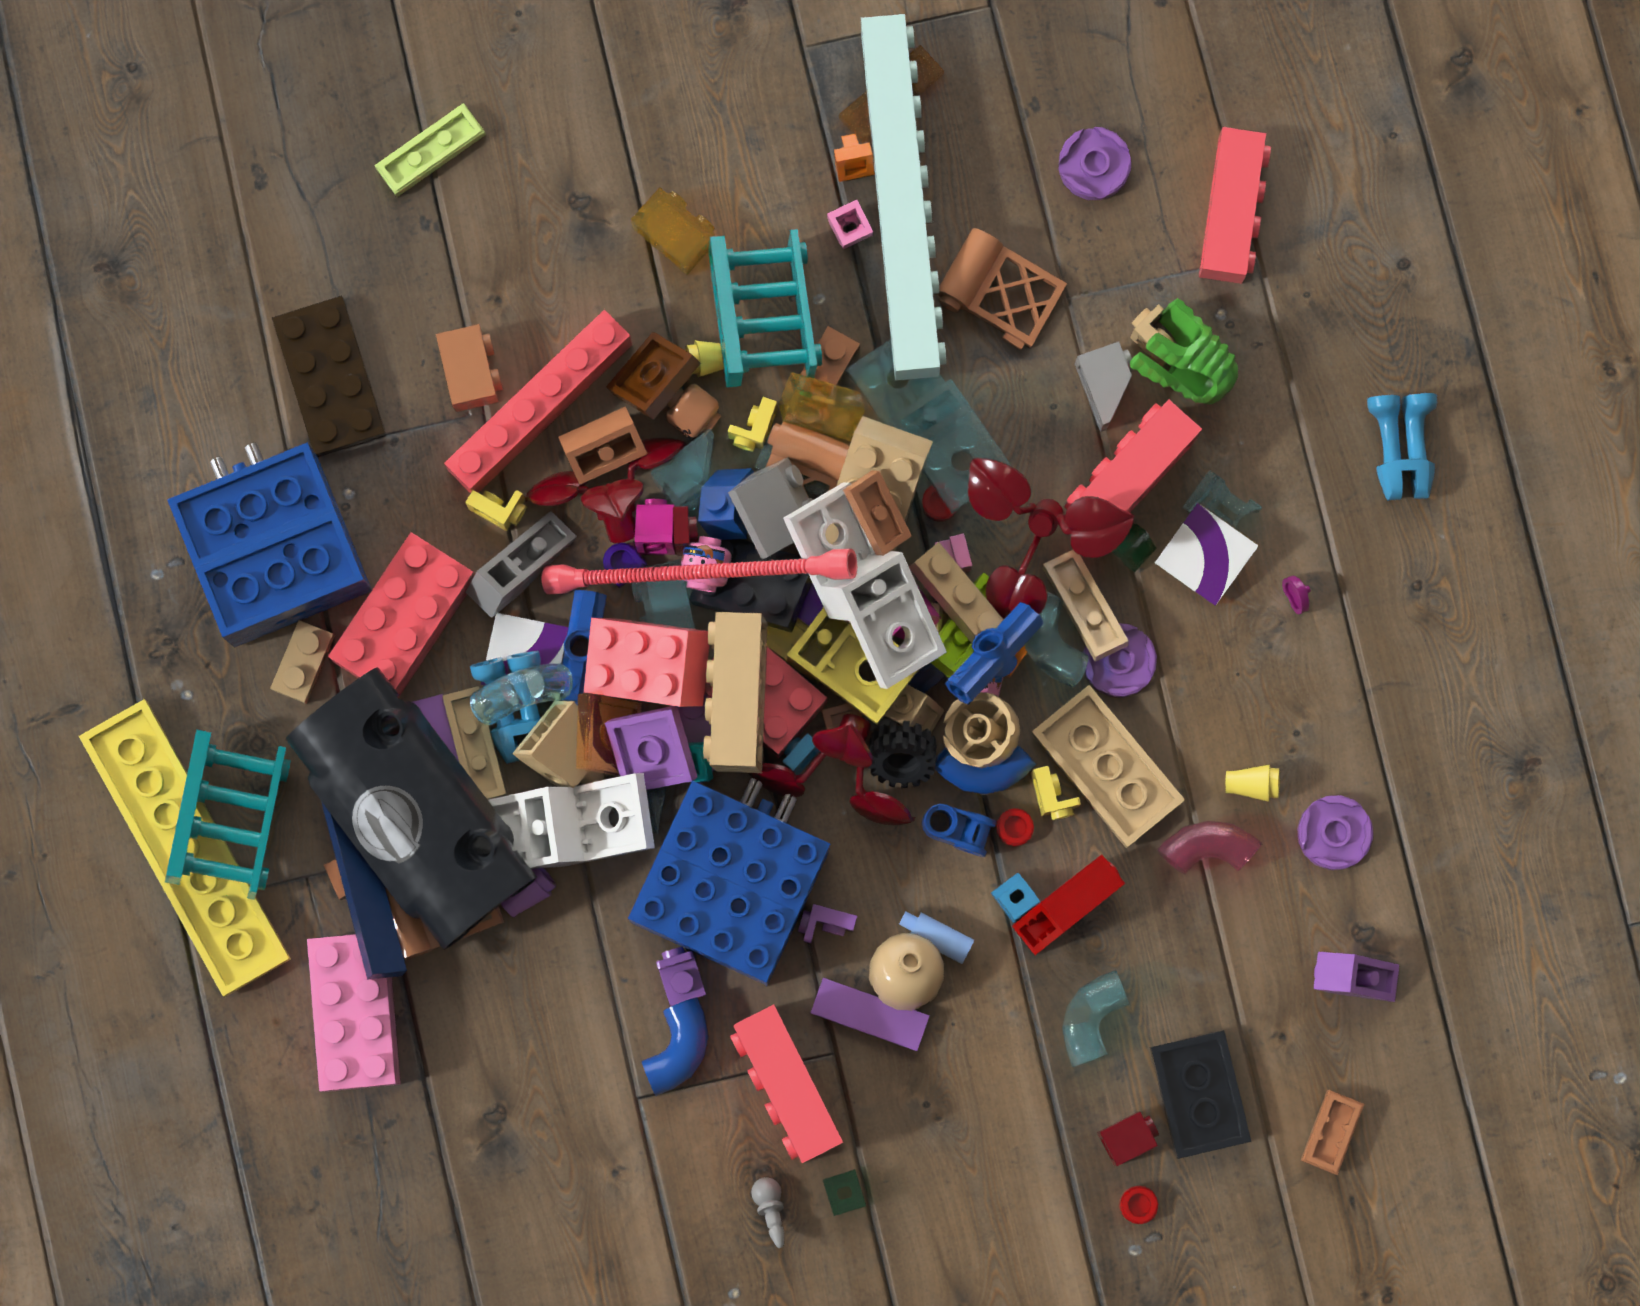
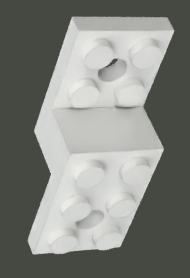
(876, 599)
(573, 823)

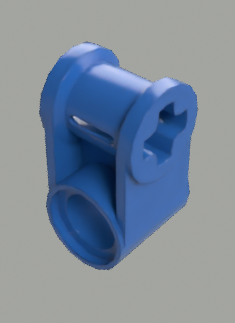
(961, 829)

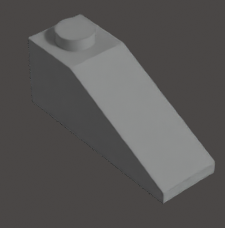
(519, 564)

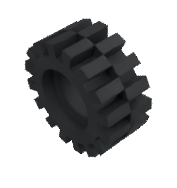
(907, 740)

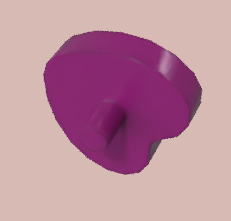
(1296, 593)

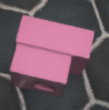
(846, 215)
(958, 550)

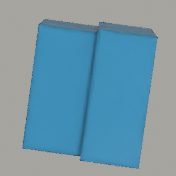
(1003, 893)

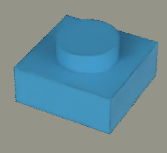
(800, 753)

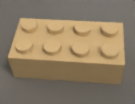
(893, 453)
(738, 692)

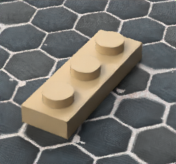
(955, 592)
(1085, 605)
(474, 744)

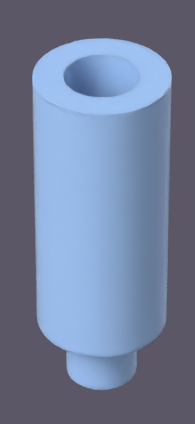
(946, 940)

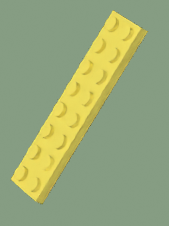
(148, 789)

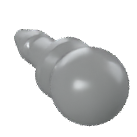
(766, 1194)

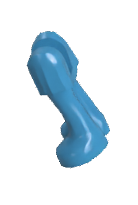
(1414, 410)
(508, 727)

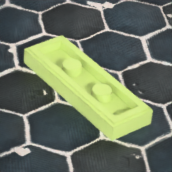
(430, 150)

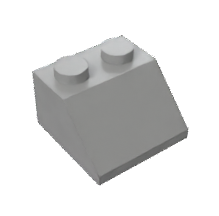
(764, 502)

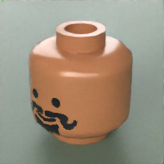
(693, 411)

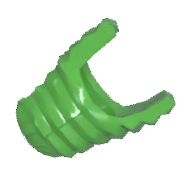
(1199, 361)

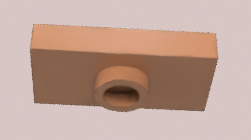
(1332, 1132)

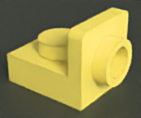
(761, 421)
(491, 509)
(1046, 789)

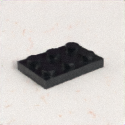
(774, 596)
(1200, 1094)

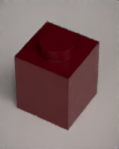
(1129, 1138)

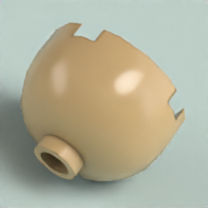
(982, 731)
(906, 971)

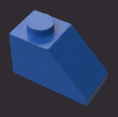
(716, 510)

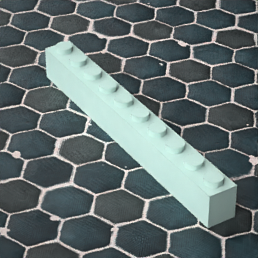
(900, 197)

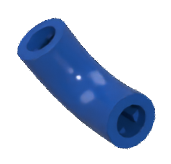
(984, 779)
(685, 1048)

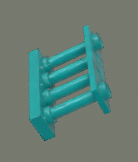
(733, 328)
(191, 826)

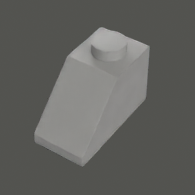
(1104, 378)

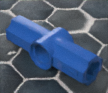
(584, 607)
(994, 653)

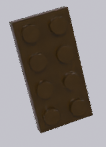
(329, 376)

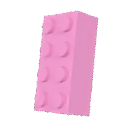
(351, 1018)

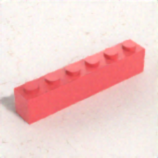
(539, 402)

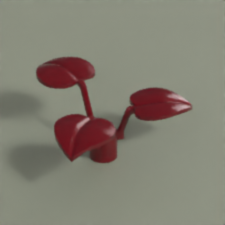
(610, 501)
(1093, 523)
(847, 745)

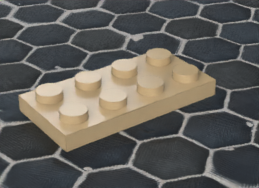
(1107, 766)

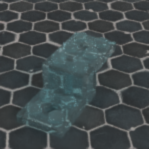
(930, 411)

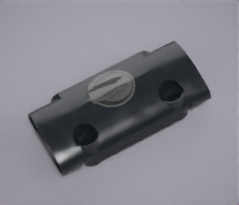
(410, 807)

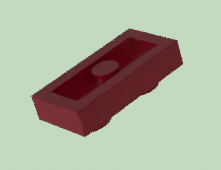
(684, 529)

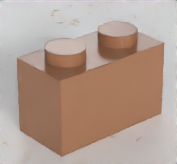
(468, 367)
(602, 445)

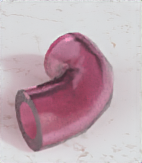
(1206, 841)

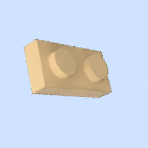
(302, 662)

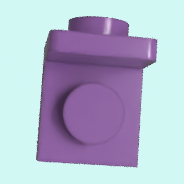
(833, 920)
(680, 976)

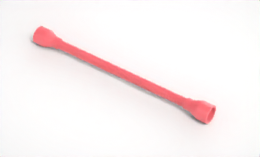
(834, 564)

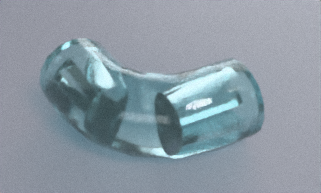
(1051, 652)
(521, 690)
(1085, 1015)

